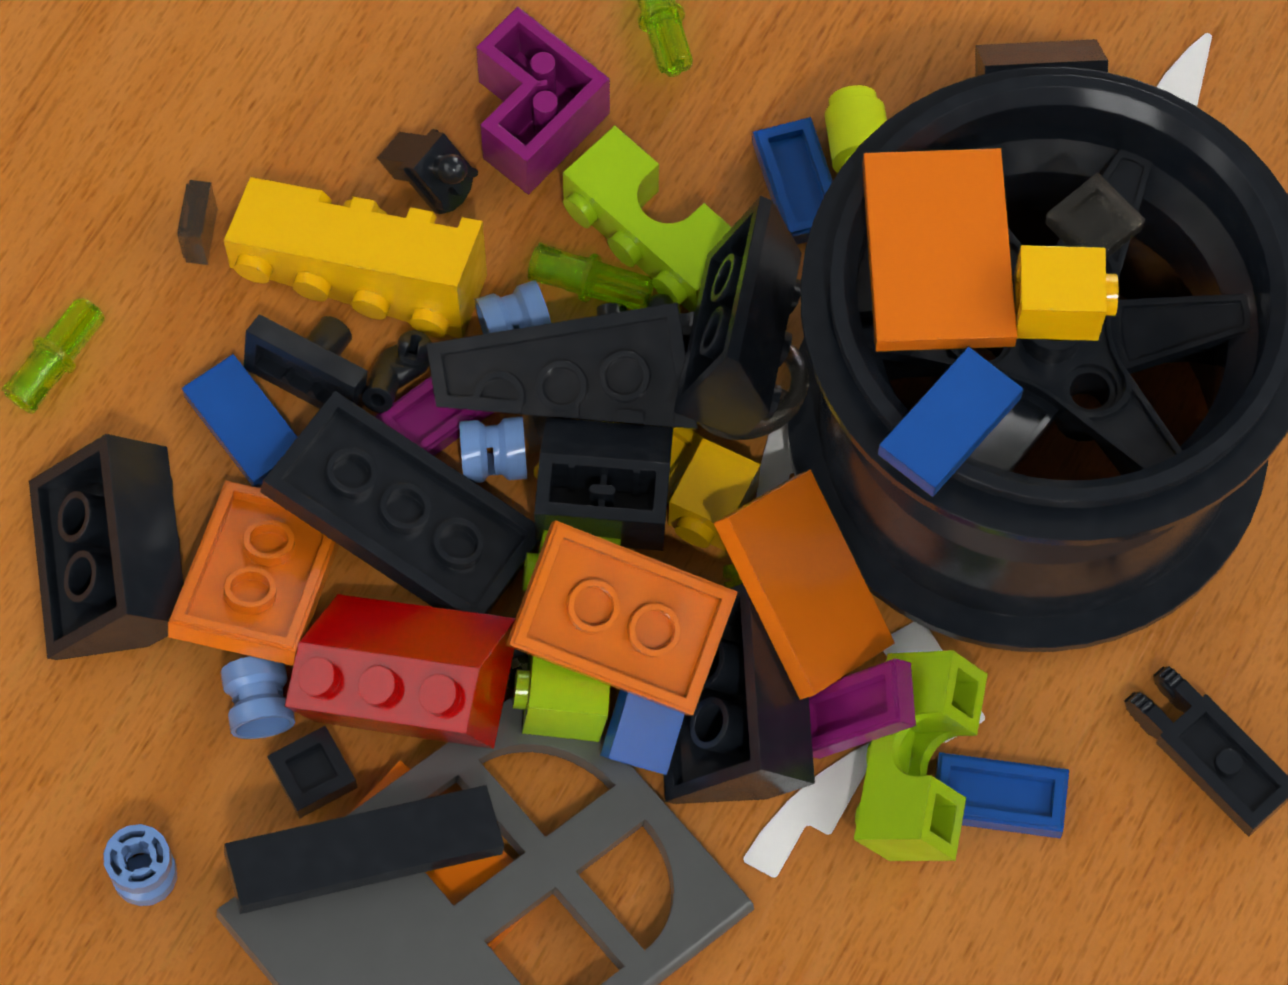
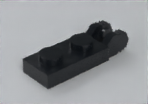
(1213, 751)

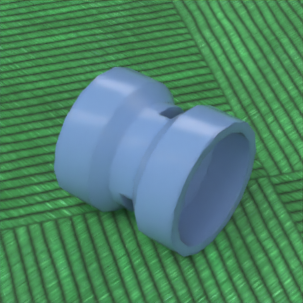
(515, 311)
(507, 445)
(257, 698)
(149, 875)

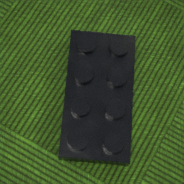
(401, 509)

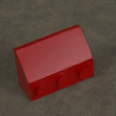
(404, 670)

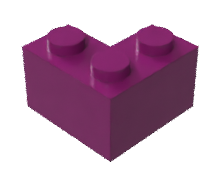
(547, 98)

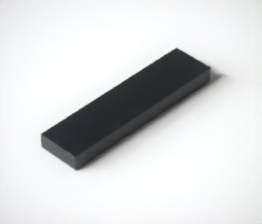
(363, 849)

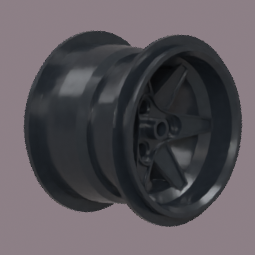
(1203, 284)

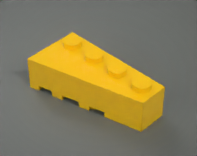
(360, 255)

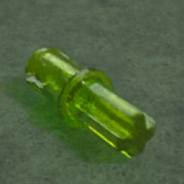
(666, 35)
(589, 277)
(53, 355)

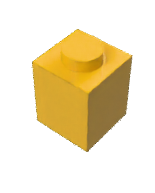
(1063, 292)
(709, 490)

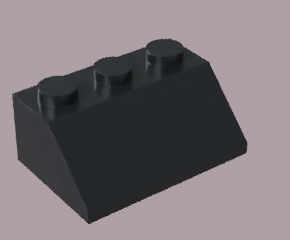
(741, 324)
(106, 548)
(748, 725)

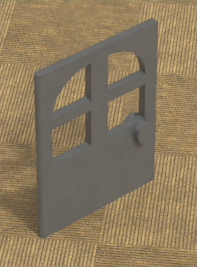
(415, 936)

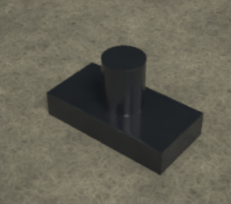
(307, 365)

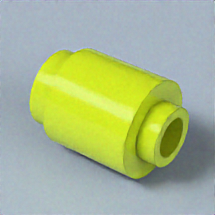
(850, 120)

